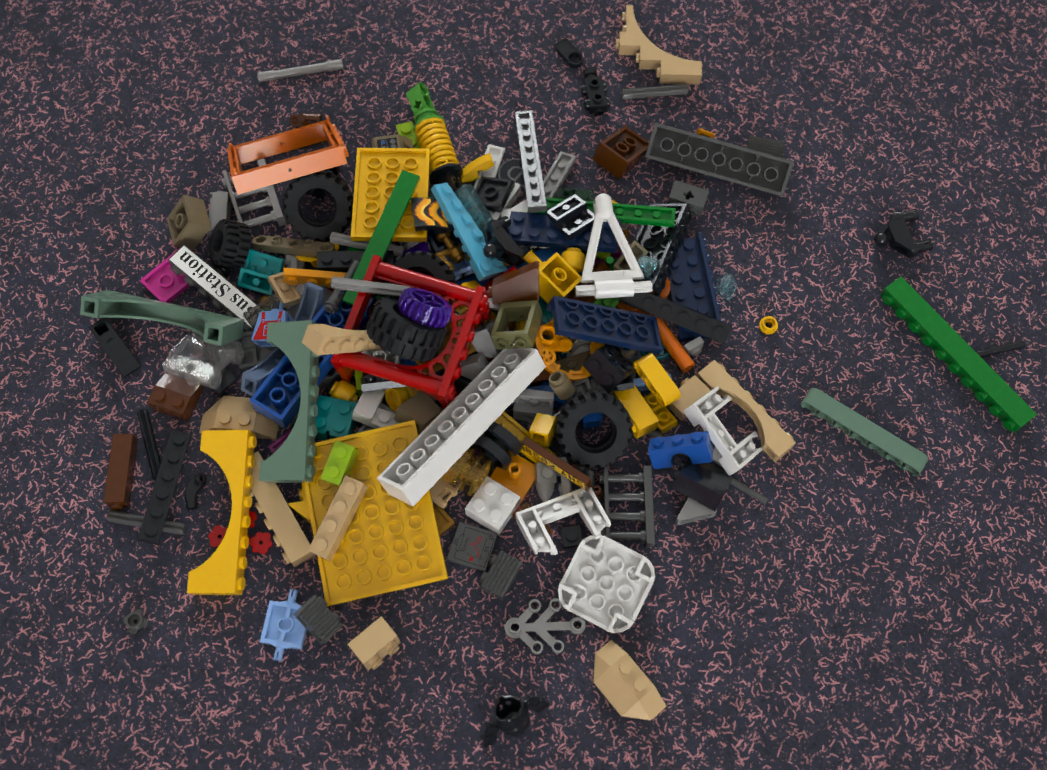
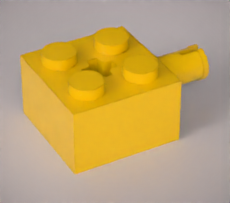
(555, 276)

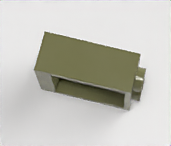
(517, 311)

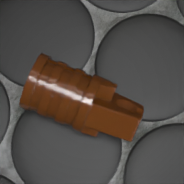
(301, 120)

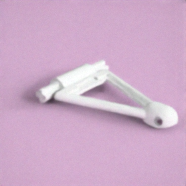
(610, 283)

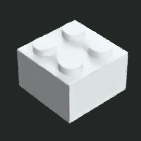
(492, 505)

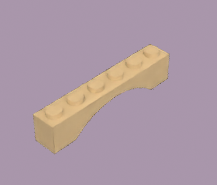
(332, 340)
(773, 438)

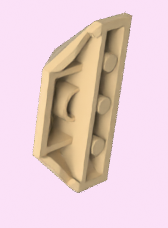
(238, 414)
(625, 684)

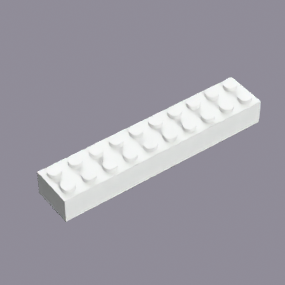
(460, 424)

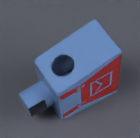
(276, 314)

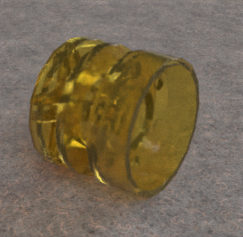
(468, 471)

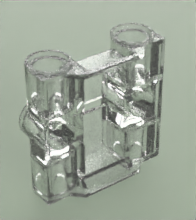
(188, 360)

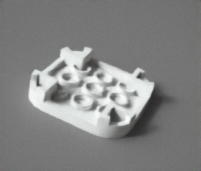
(606, 583)

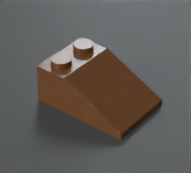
(620, 151)
(175, 397)

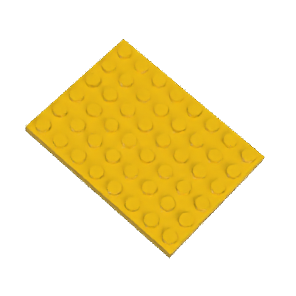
(388, 540)

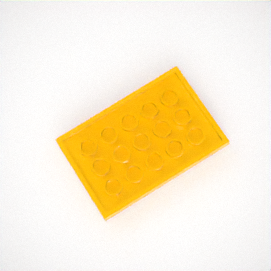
(374, 181)

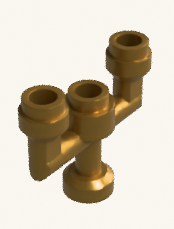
(454, 252)

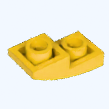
(482, 163)
(666, 419)

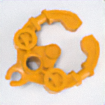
(559, 344)

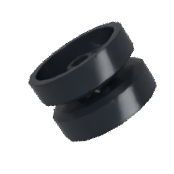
(498, 445)

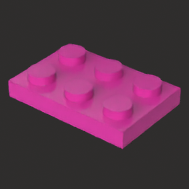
(164, 283)

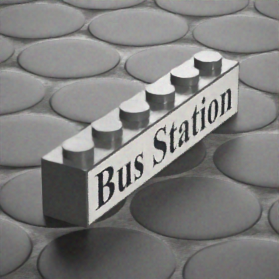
(211, 284)

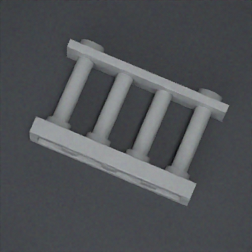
(271, 201)

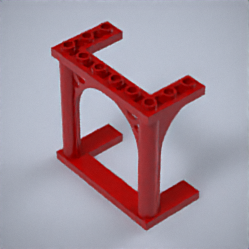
(436, 386)

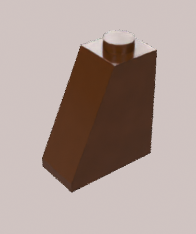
(517, 285)

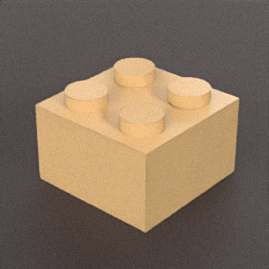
(375, 644)

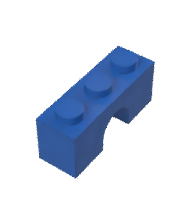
(695, 445)

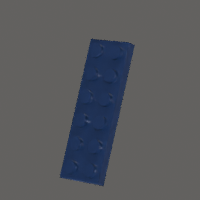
(541, 232)

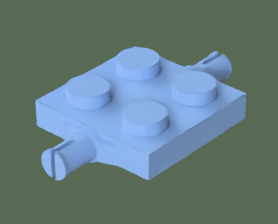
(282, 627)

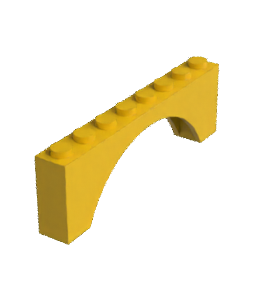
(225, 568)

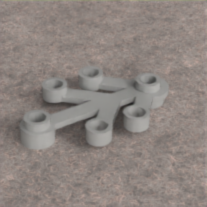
(541, 627)

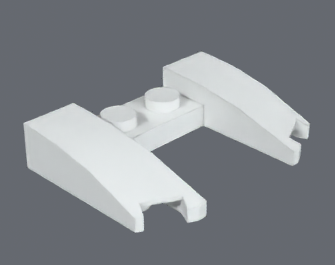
(369, 413)
(733, 455)
(532, 520)

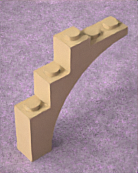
(667, 66)

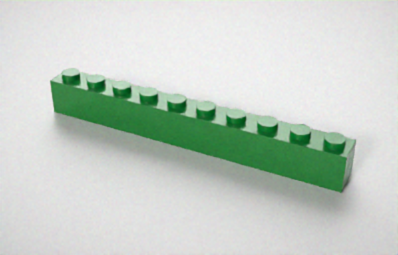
(957, 355)

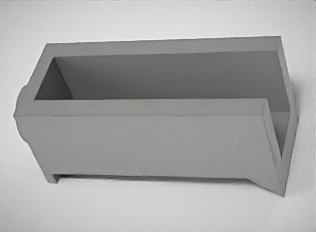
(219, 208)

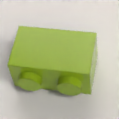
(339, 463)

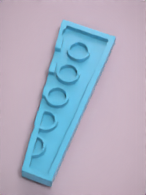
(468, 232)

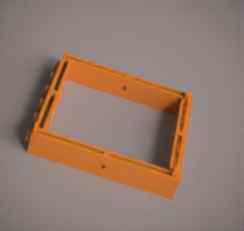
(279, 171)

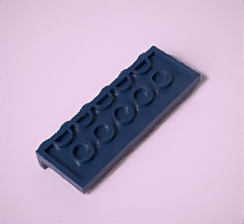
(692, 282)
(605, 325)

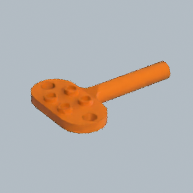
(668, 339)

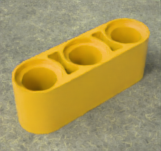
(657, 380)

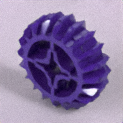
(425, 307)

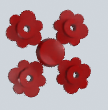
(254, 541)

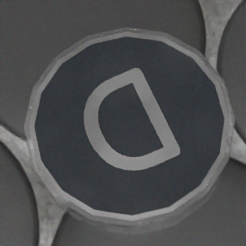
(512, 170)

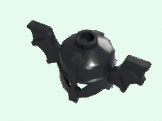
(512, 717)

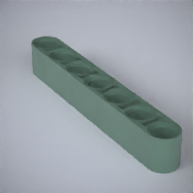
(866, 431)

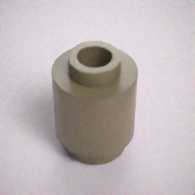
(561, 385)

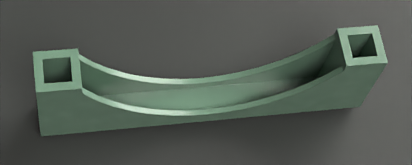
(213, 327)
(295, 457)

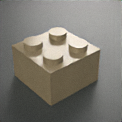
(188, 222)

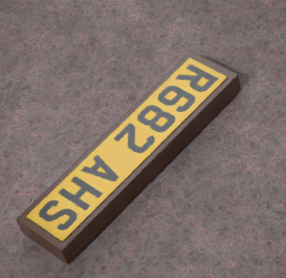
(556, 464)

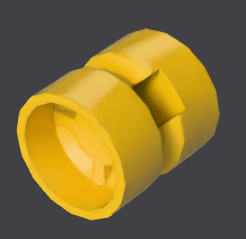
(397, 396)

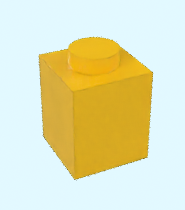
(542, 429)

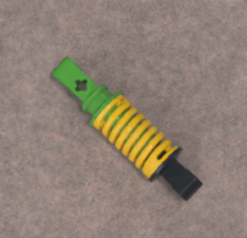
(433, 134)

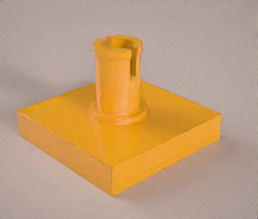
(517, 477)

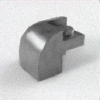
(483, 341)

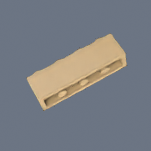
(338, 518)

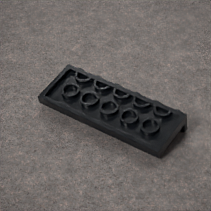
(664, 244)

